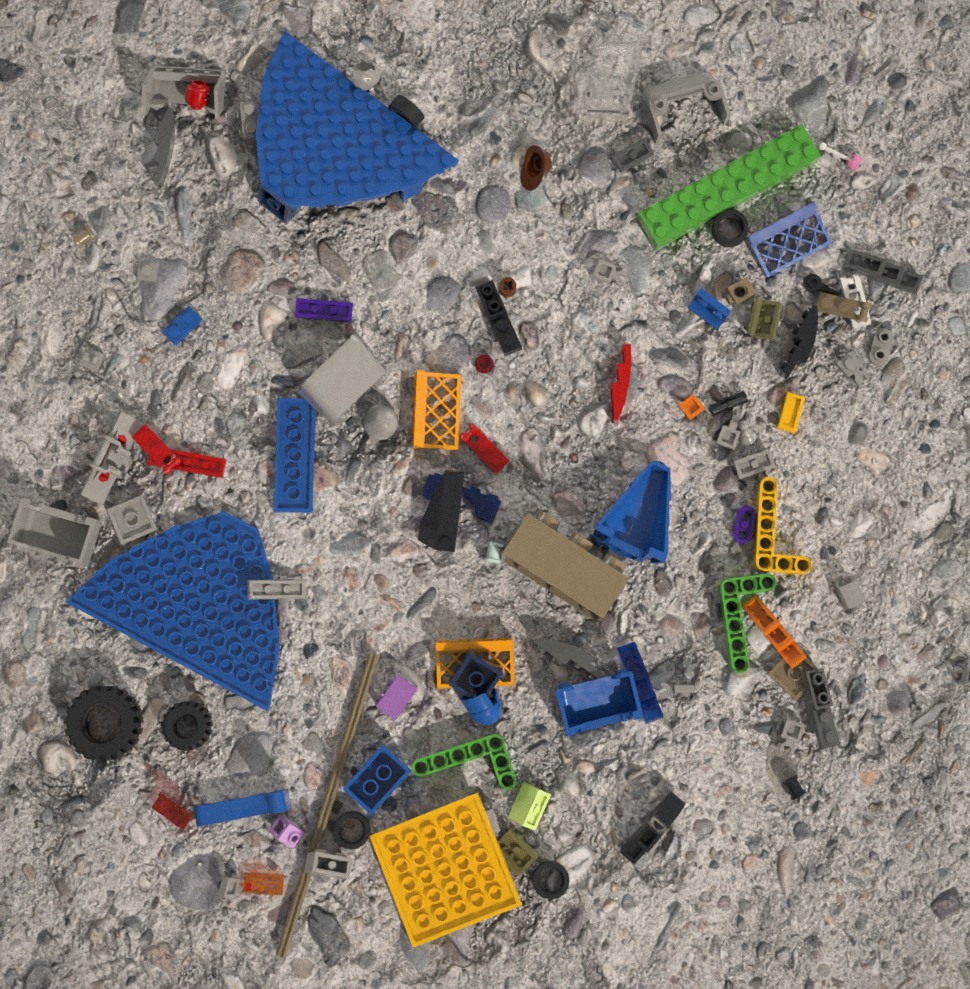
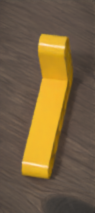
(769, 535)

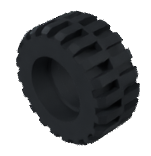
(78, 717)

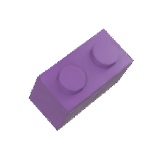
(396, 697)

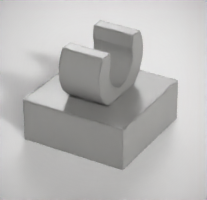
(92, 360)
(228, 887)

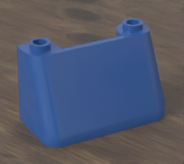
(598, 702)

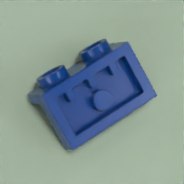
(709, 309)

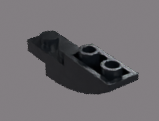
(498, 318)
(805, 337)
(653, 828)

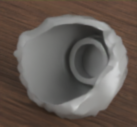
(363, 75)
(380, 422)

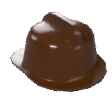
(535, 166)

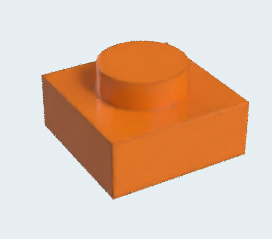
(691, 407)

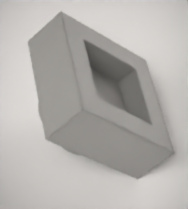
(148, 271)

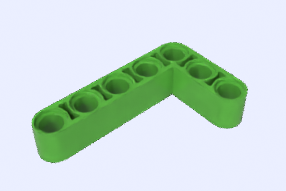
(734, 596)
(468, 756)

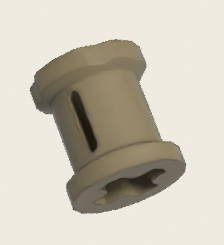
(83, 236)

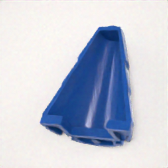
(640, 517)

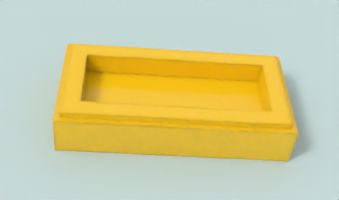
(790, 412)

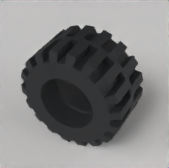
(170, 725)

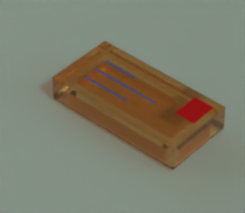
(263, 883)

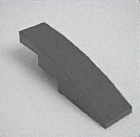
(165, 142)
(883, 272)

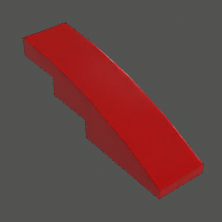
(619, 389)

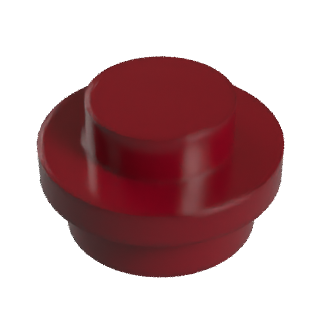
(484, 364)

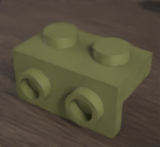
(764, 319)
(516, 852)

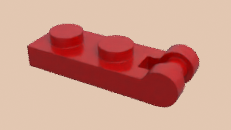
(156, 448)
(485, 449)

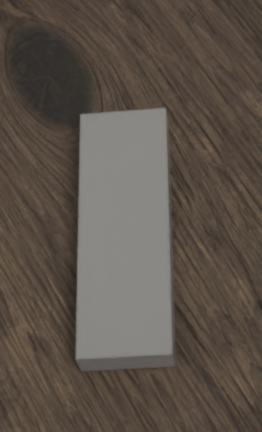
(275, 589)

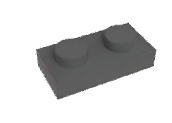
(632, 155)

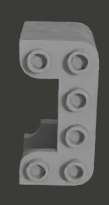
(54, 533)

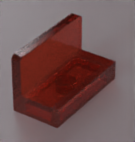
(173, 810)

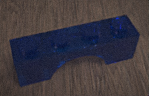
(485, 506)

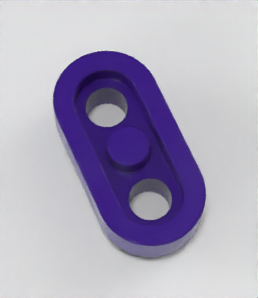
(744, 525)

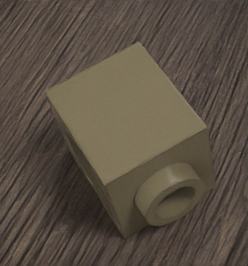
(743, 285)

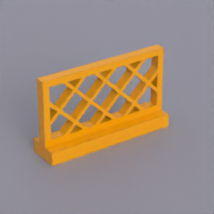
(420, 414)
(480, 645)

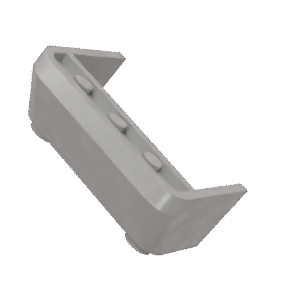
(169, 85)
(657, 97)

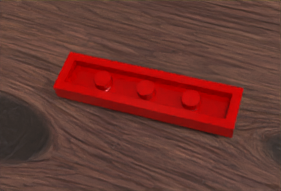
(196, 464)

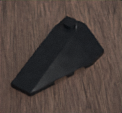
(441, 519)

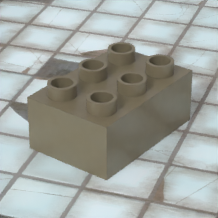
(565, 565)

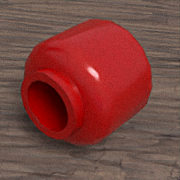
(197, 94)

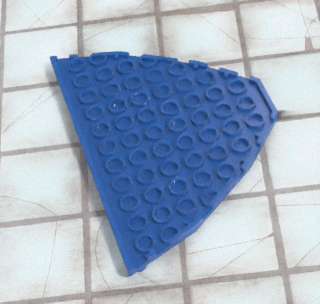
(332, 141)
(191, 603)

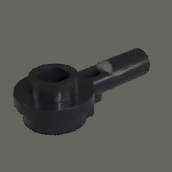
(813, 283)

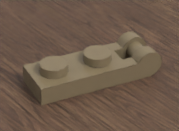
(843, 307)

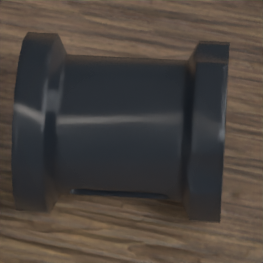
(794, 787)

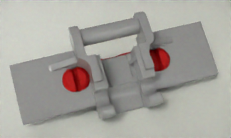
(111, 458)

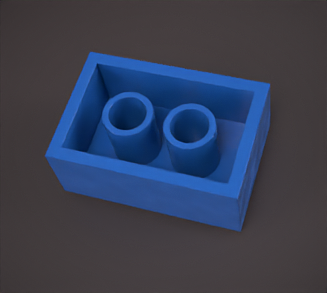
(377, 779)

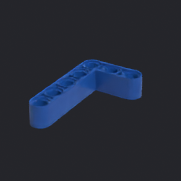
(242, 807)

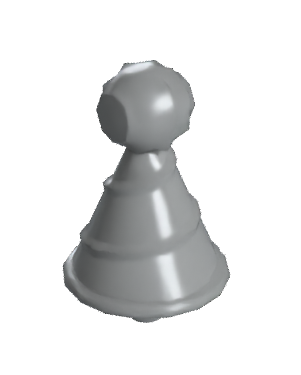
(747, 435)

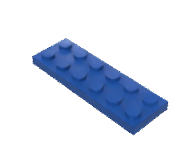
(294, 456)

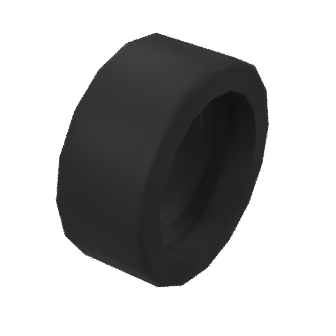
(407, 110)
(730, 214)
(337, 833)
(565, 880)

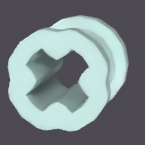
(493, 552)

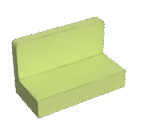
(529, 806)

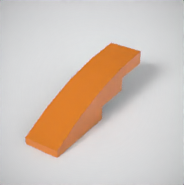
(773, 631)

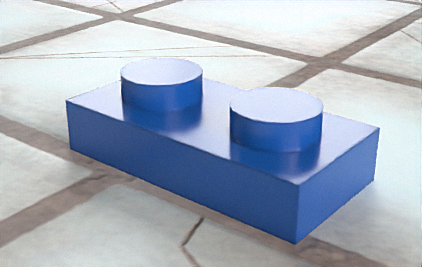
(182, 325)

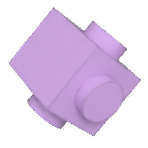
(289, 834)

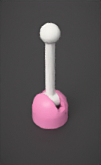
(852, 162)

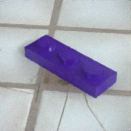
(324, 310)

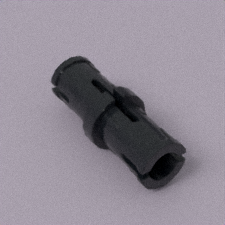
(728, 403)

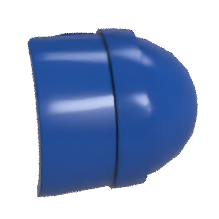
(483, 709)

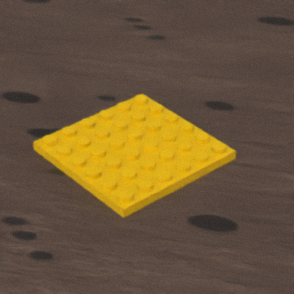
(445, 870)

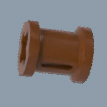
(507, 281)

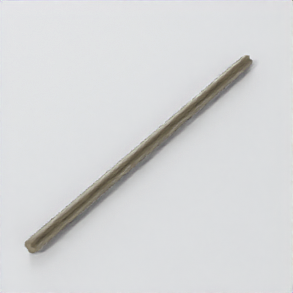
(328, 801)

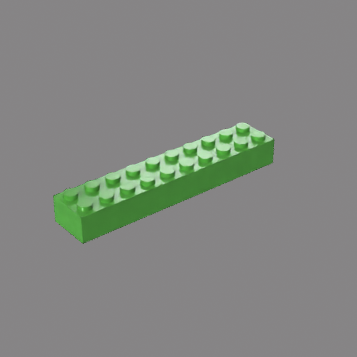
(728, 187)

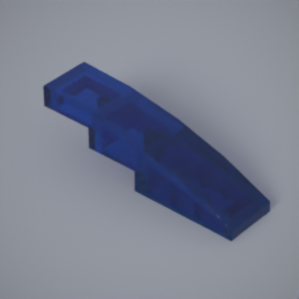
(633, 662)

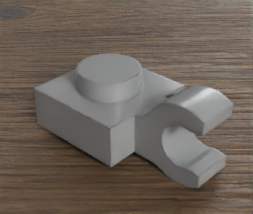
(729, 435)
(681, 690)

